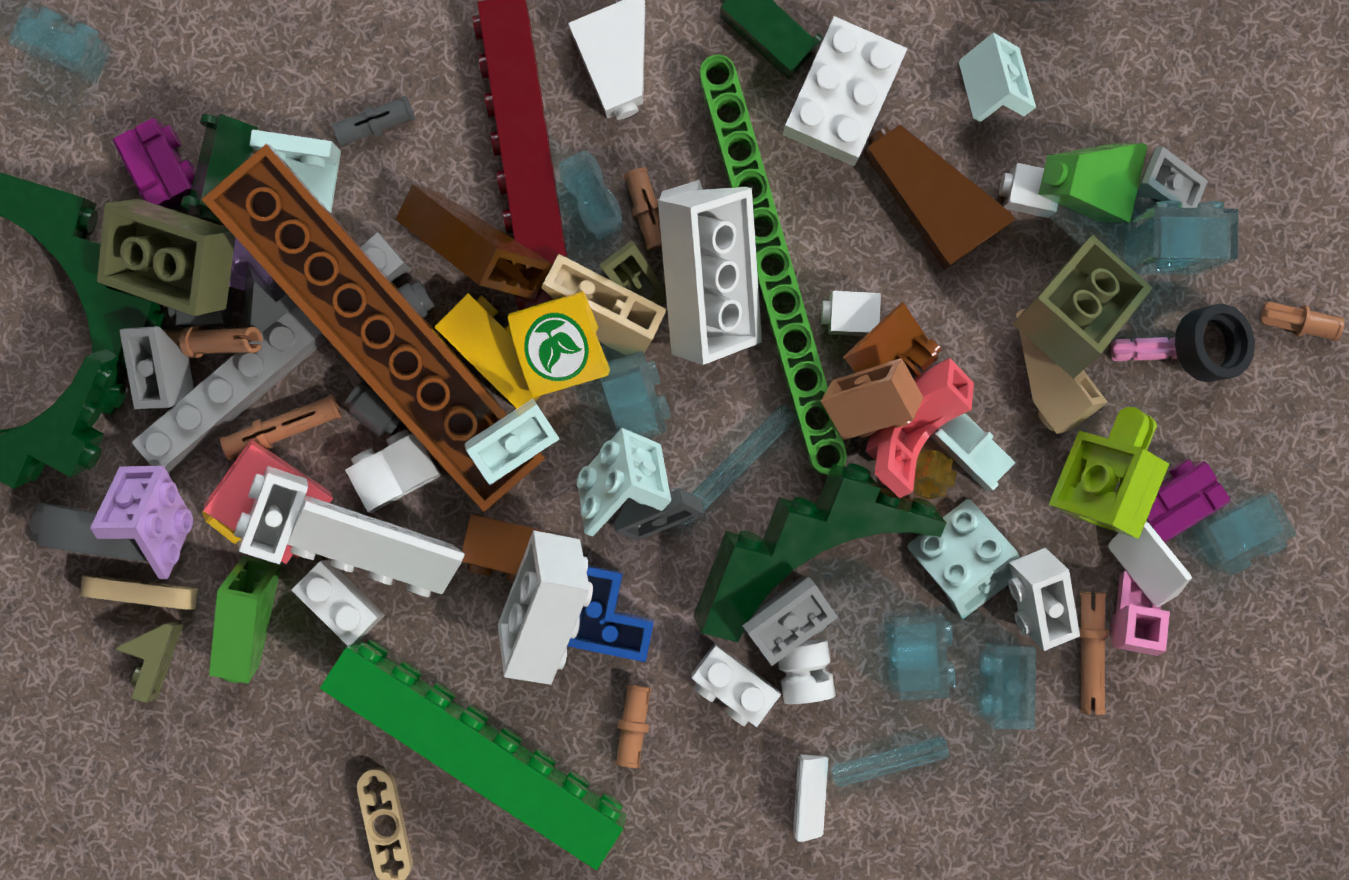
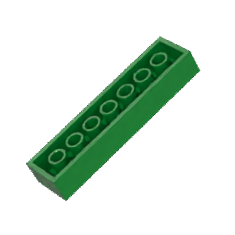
(476, 752)

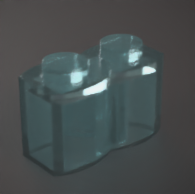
(595, 202)
(633, 396)

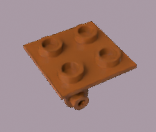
(894, 339)

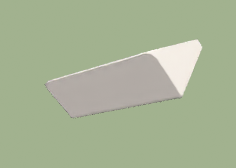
(1151, 565)
(810, 797)

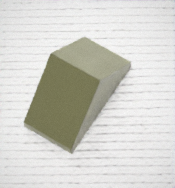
(633, 272)

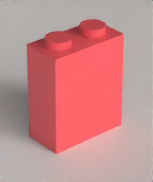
(231, 494)

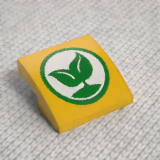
(558, 344)

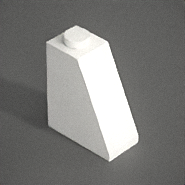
(613, 55)

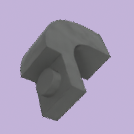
(70, 530)

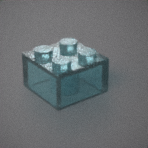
(919, 655)

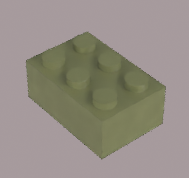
(166, 256)
(1083, 306)

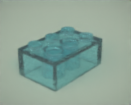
(1181, 239)

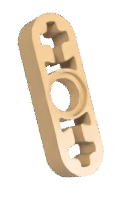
(135, 592)
(367, 798)

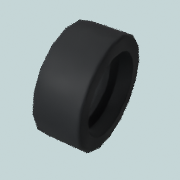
(1237, 335)

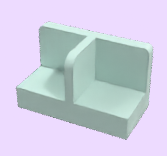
(996, 77)
(511, 441)
(973, 450)

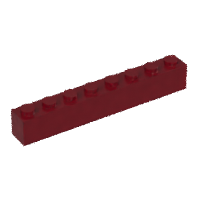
(520, 132)

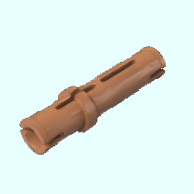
(196, 341)
(282, 426)
(1093, 653)

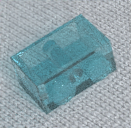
(1245, 532)

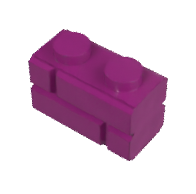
(155, 163)
(1186, 499)

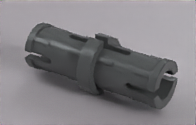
(373, 121)

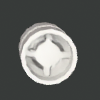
(806, 674)

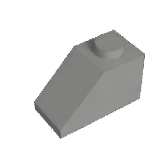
(155, 368)

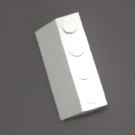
(710, 272)
(375, 546)

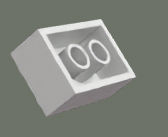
(844, 91)
(544, 608)

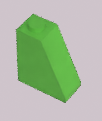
(1096, 180)
(243, 619)

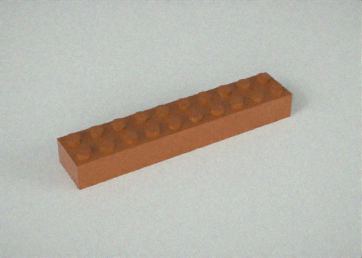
(362, 315)

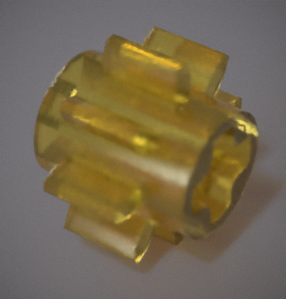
(933, 475)

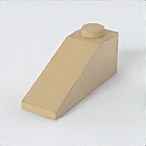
(623, 317)
(1059, 397)

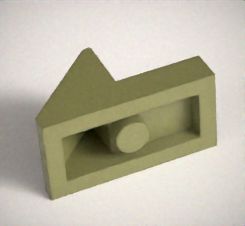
(157, 651)

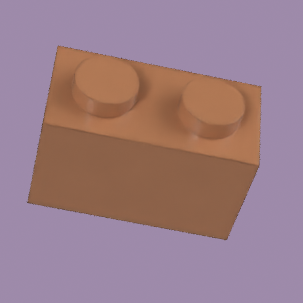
(872, 400)

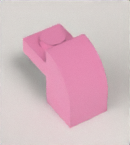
(1137, 622)

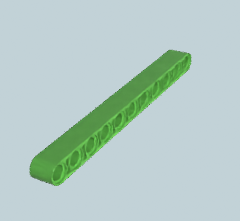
(774, 245)

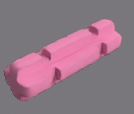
(1143, 349)

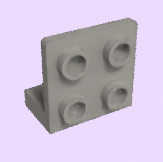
(789, 619)

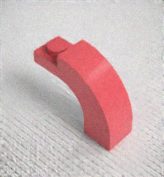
(946, 396)

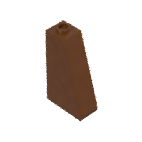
(934, 195)
(473, 244)

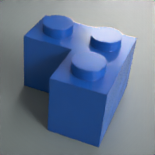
(604, 628)

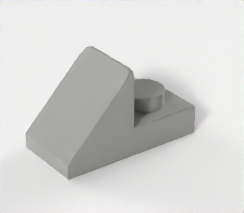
(1171, 180)

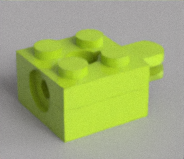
(1097, 467)

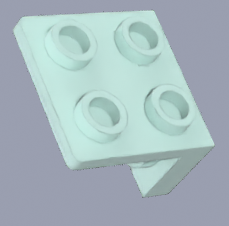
(311, 159)
(622, 470)
(967, 559)

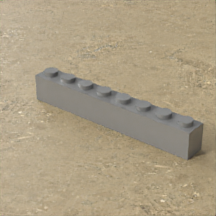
(245, 378)

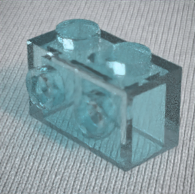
(60, 45)
(1009, 685)

